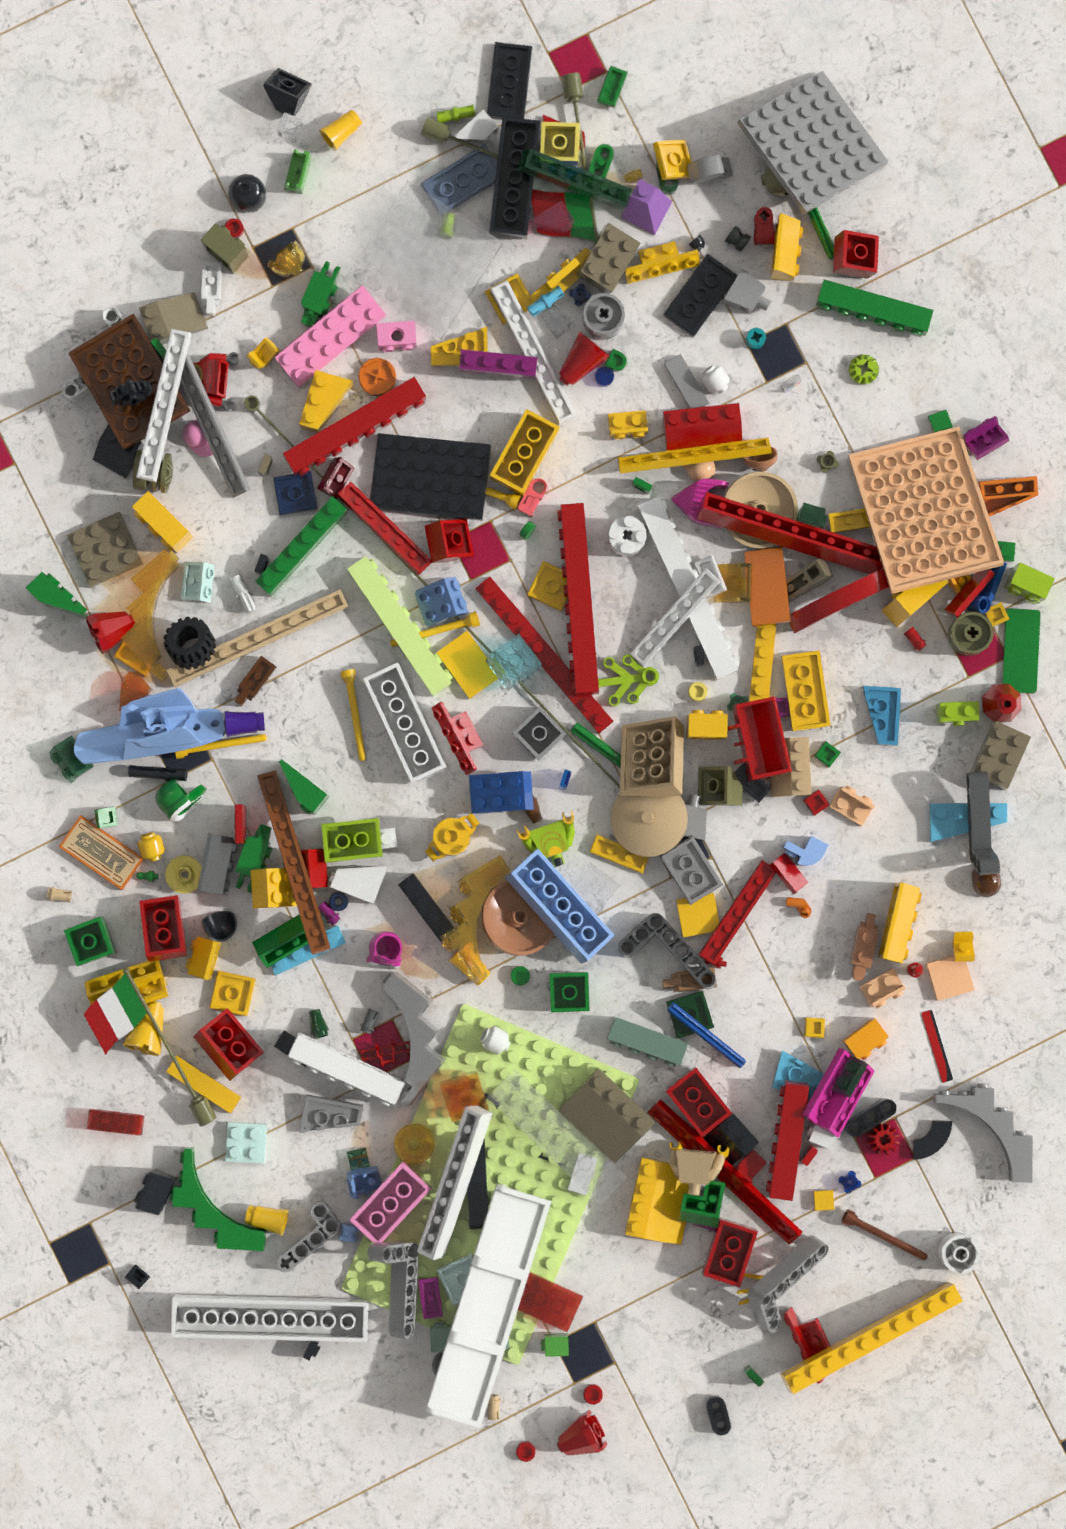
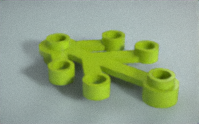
(627, 679)

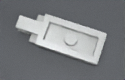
(211, 286)

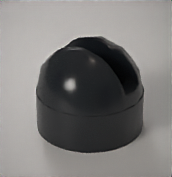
(697, 243)

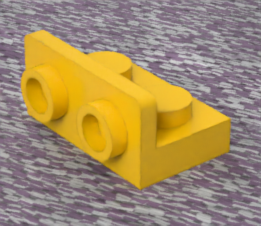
(627, 424)

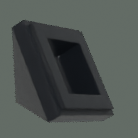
(137, 1276)

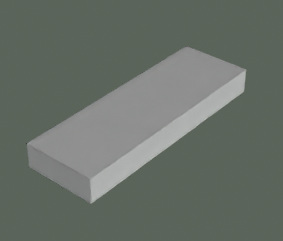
(686, 382)

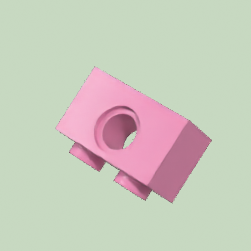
(387, 330)

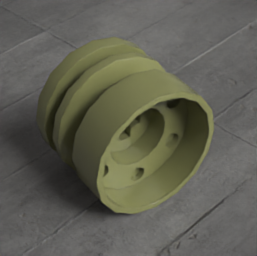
(164, 476)

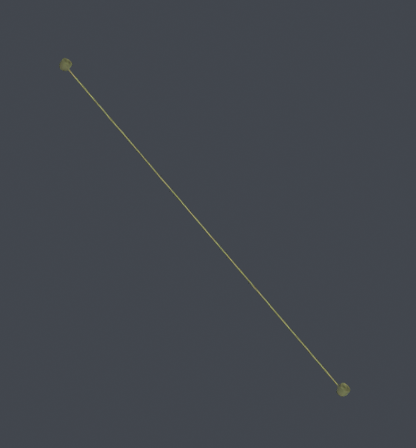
(252, 404)

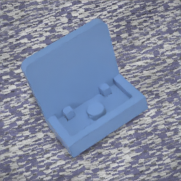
(441, 601)

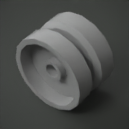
(605, 305)

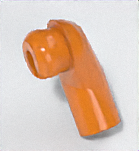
(800, 904)

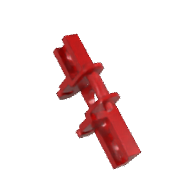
(391, 1047)

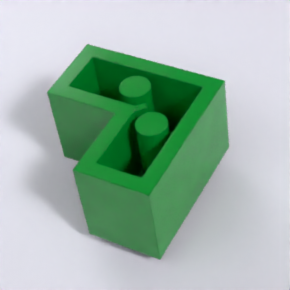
(703, 1209)

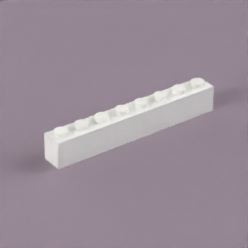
(454, 1182)

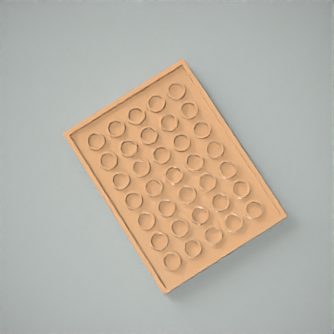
(925, 510)

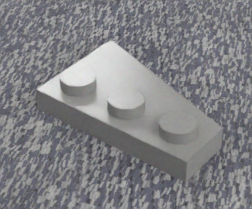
(326, 1113)

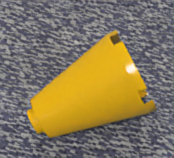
(144, 1035)

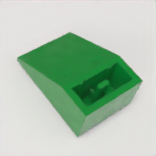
(47, 591)

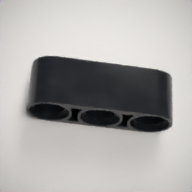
(880, 1116)

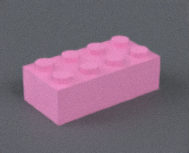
(390, 1203)

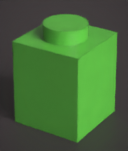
(555, 1345)

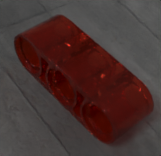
(115, 1122)

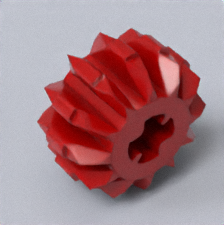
(880, 1133)

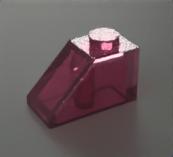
(554, 219)

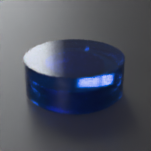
(604, 376)

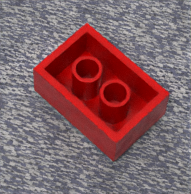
(163, 928)
(698, 1101)
(729, 1252)

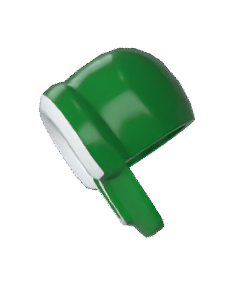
(176, 802)

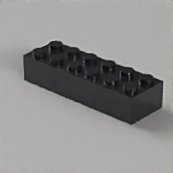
(513, 187)

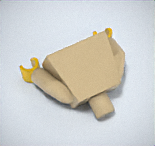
(696, 1166)

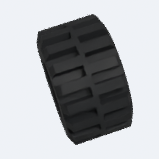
(181, 633)

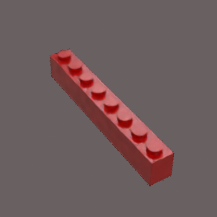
(355, 426)

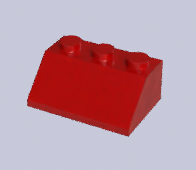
(228, 1044)

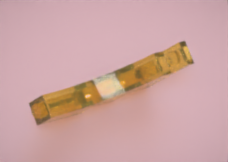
(142, 636)

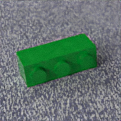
(281, 942)

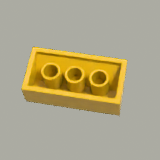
(899, 922)

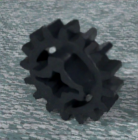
(131, 393)

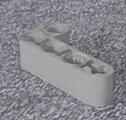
(306, 1241)

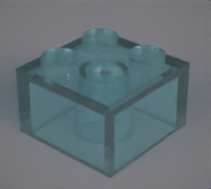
(513, 662)

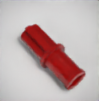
(915, 969)

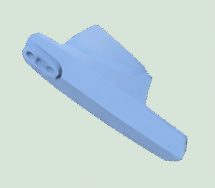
(151, 728)

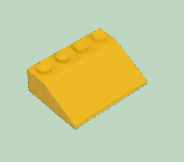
(656, 1203)

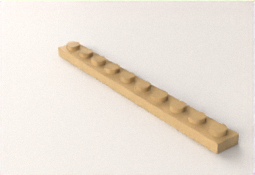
(263, 636)

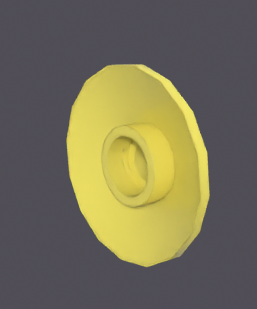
(174, 874)

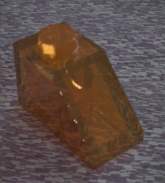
(133, 688)

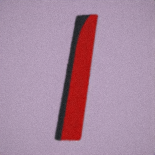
(937, 1046)

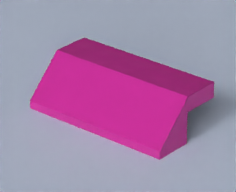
(829, 1108)

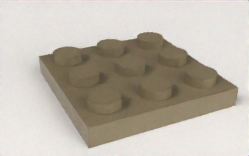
(105, 549)

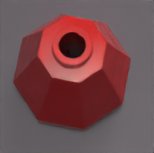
(109, 628)
(994, 701)
(582, 1436)

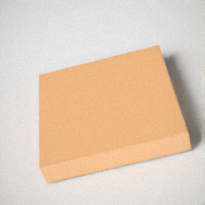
(949, 978)

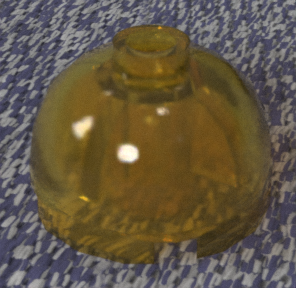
(288, 260)

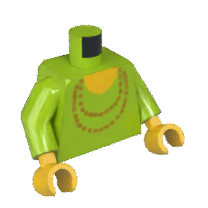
(551, 839)

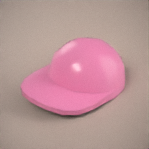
(195, 439)

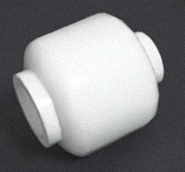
(715, 379)
(495, 1040)

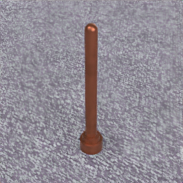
(849, 1218)

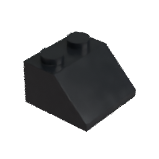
(113, 456)
(734, 1135)

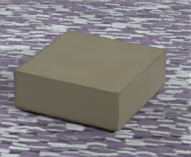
(265, 465)

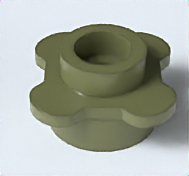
(826, 466)

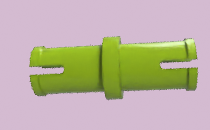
(456, 113)

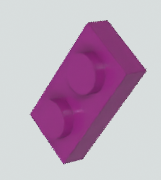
(430, 1297)

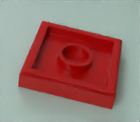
(240, 824)

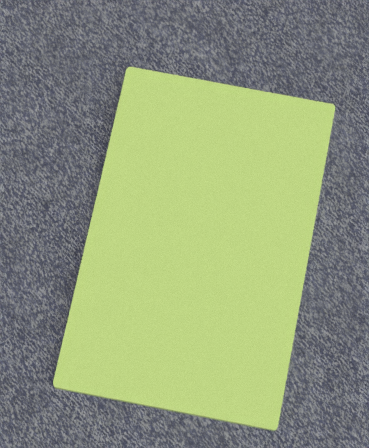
(509, 1161)

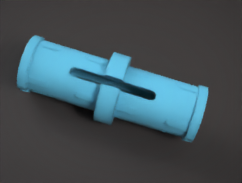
(545, 301)

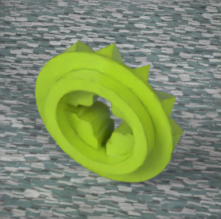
(855, 371)

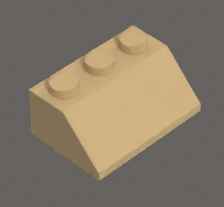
(799, 780)

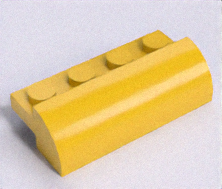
(147, 976)

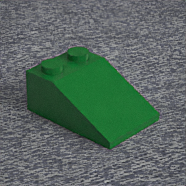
(305, 791)

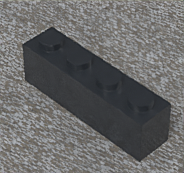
(426, 906)

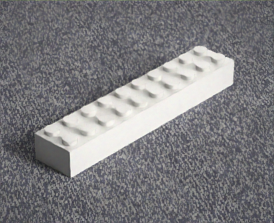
(270, 1318)

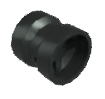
(737, 238)

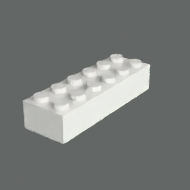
(404, 723)
(346, 1068)

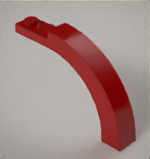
(838, 600)

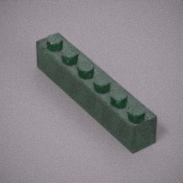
(574, 179)

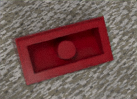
(335, 477)

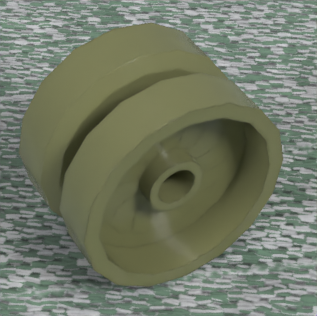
(980, 628)

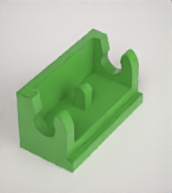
(298, 171)

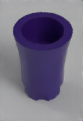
(243, 722)

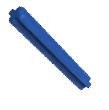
(706, 1035)

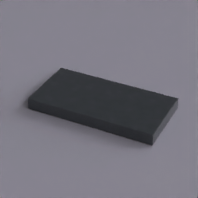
(509, 80)
(700, 295)

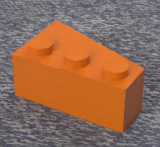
(1008, 492)

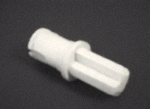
(243, 593)

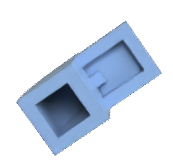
(809, 854)

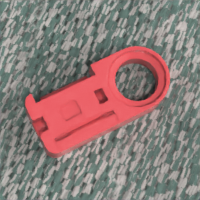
(531, 498)

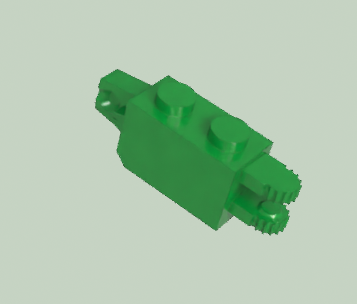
(318, 294)
(254, 854)

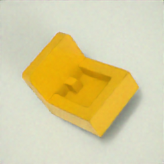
(263, 353)

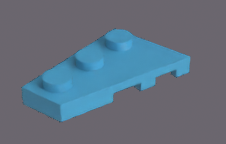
(884, 712)

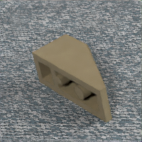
(808, 579)

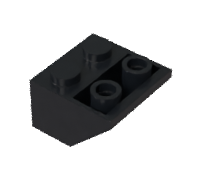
(155, 1192)

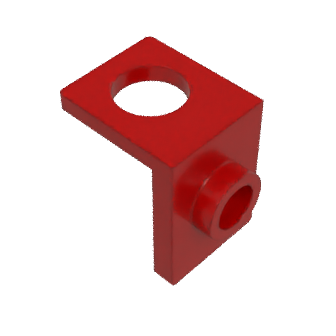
(751, 1165)

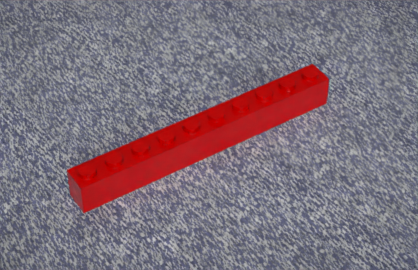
(789, 533)
(579, 599)

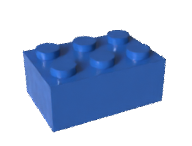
(501, 792)

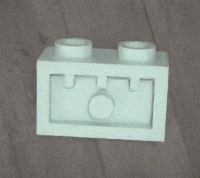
(197, 581)

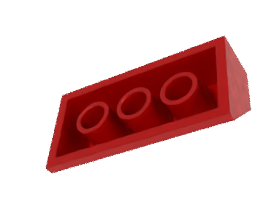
(702, 426)

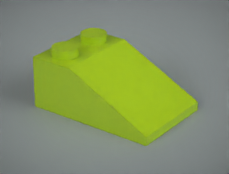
(352, 840)

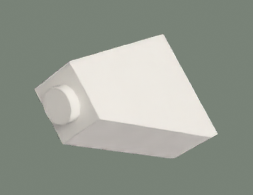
(359, 882)

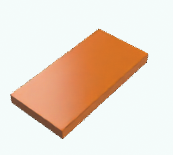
(768, 587)

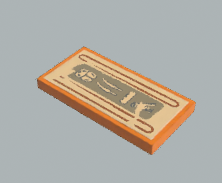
(101, 852)

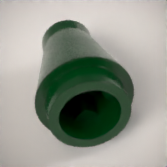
(318, 1026)

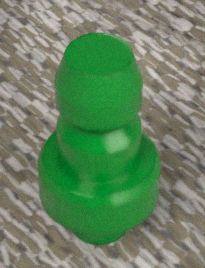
(150, 876)

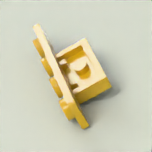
(661, 261)
(564, 277)

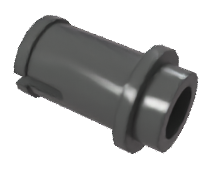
(369, 1021)

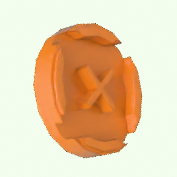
(377, 376)

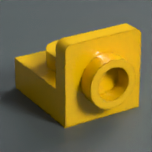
(963, 947)

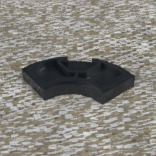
(933, 1140)

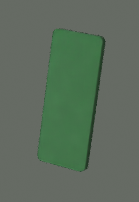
(1021, 649)

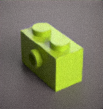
(958, 712)

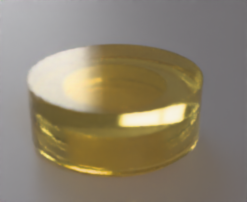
(633, 176)

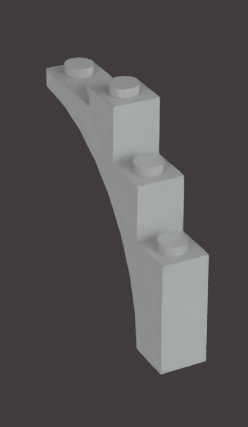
(1017, 1146)

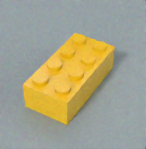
(524, 452)

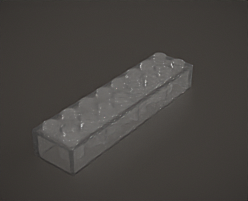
(557, 1136)

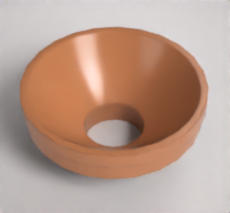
(761, 462)

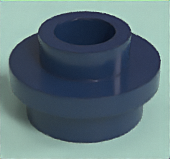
(333, 897)

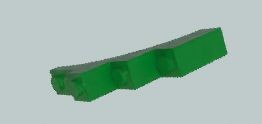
(192, 1195)

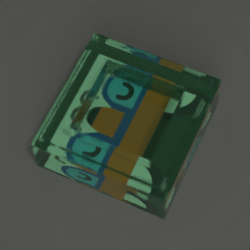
(358, 1158)

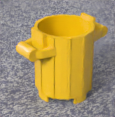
(451, 837)

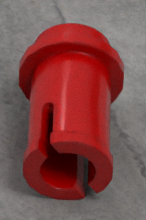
(915, 639)

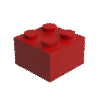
(856, 254)

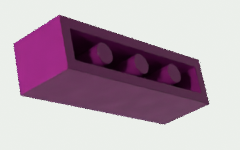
(498, 364)

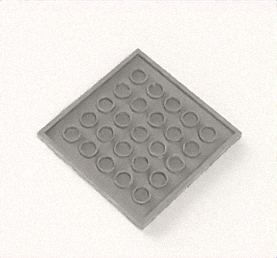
(812, 142)

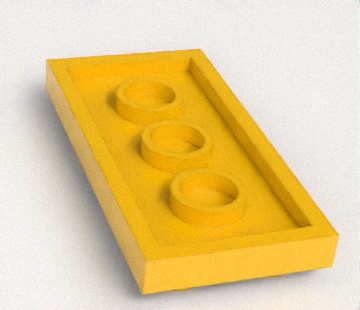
(806, 690)

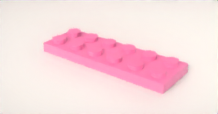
(330, 335)

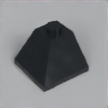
(286, 91)

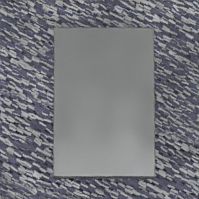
(691, 870)

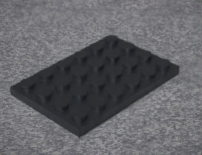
(430, 476)

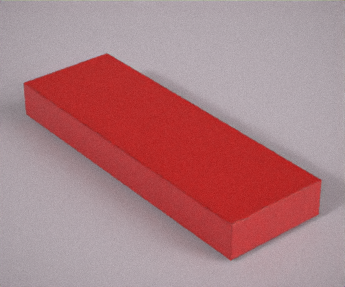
(969, 592)

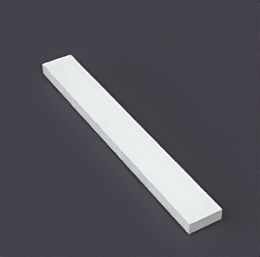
(531, 347)
(163, 405)

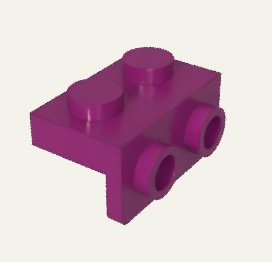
(985, 438)

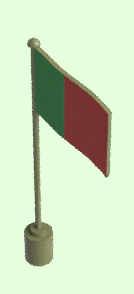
(579, 206)

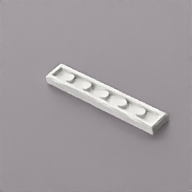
(675, 617)

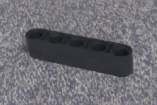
(478, 1192)

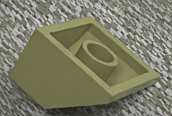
(719, 786)

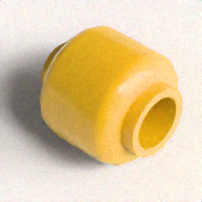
(151, 846)

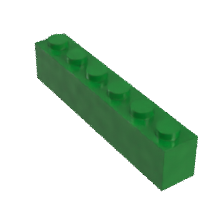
(874, 307)
(301, 546)

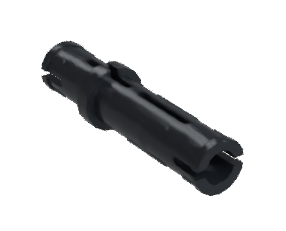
(158, 773)

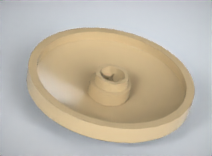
(766, 493)
(649, 823)

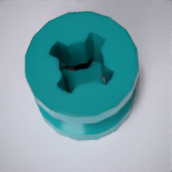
(754, 341)

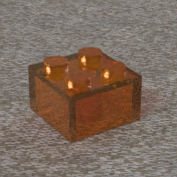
(461, 1093)

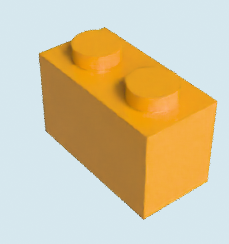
(866, 1039)

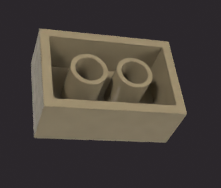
(608, 258)
(1001, 754)

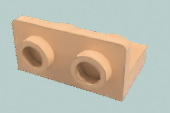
(852, 805)
(882, 988)

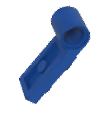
(984, 599)

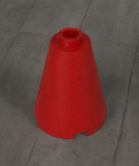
(581, 360)

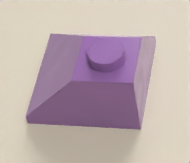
(646, 207)

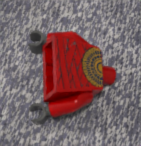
(213, 375)

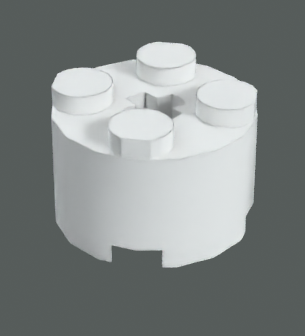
(627, 525)
(970, 1253)

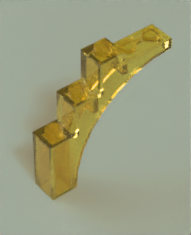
(465, 913)

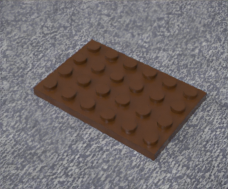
(116, 357)

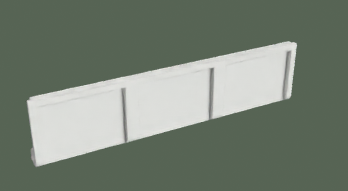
(488, 1306)

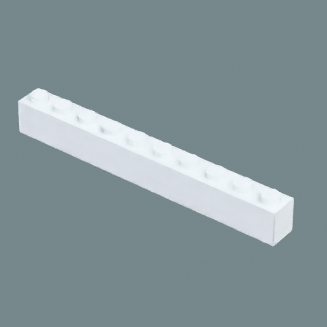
(681, 576)

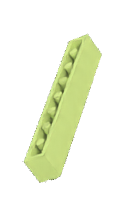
(397, 622)

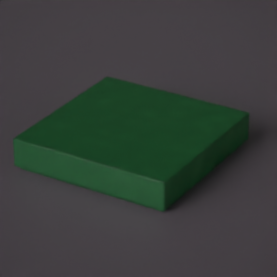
(695, 1006)

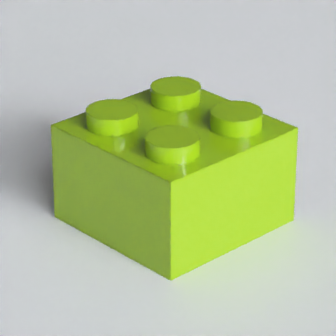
(1029, 583)

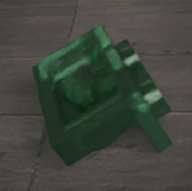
(64, 756)

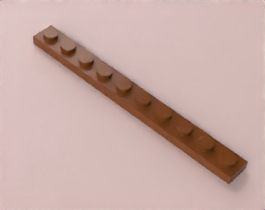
(293, 863)

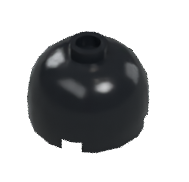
(247, 193)

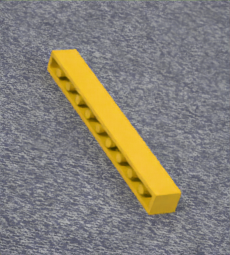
(871, 1337)

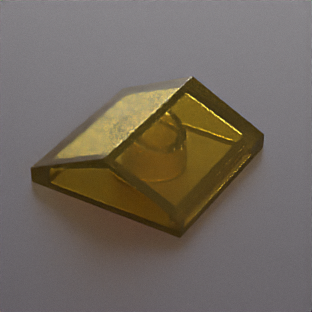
(737, 582)

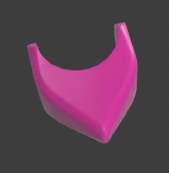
(690, 497)

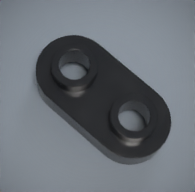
(717, 1415)

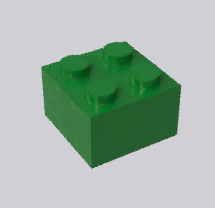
(90, 941)
(569, 992)

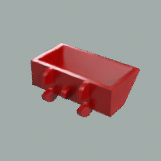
(760, 738)

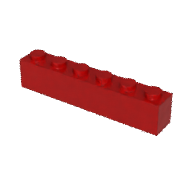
(788, 1140)

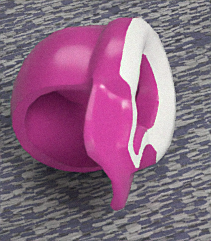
(385, 951)

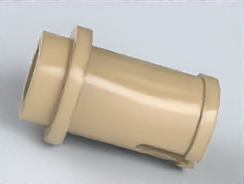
(59, 894)
(493, 1407)

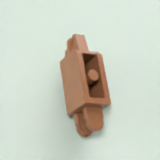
(864, 947)

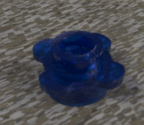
(849, 1187)

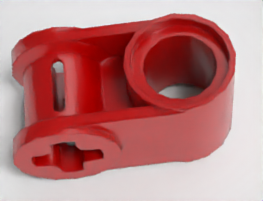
(764, 230)

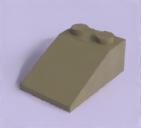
(175, 313)

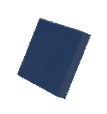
(295, 493)

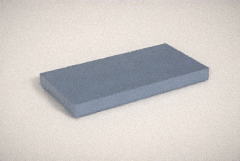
(462, 179)

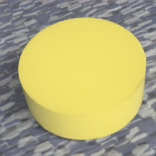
(697, 691)

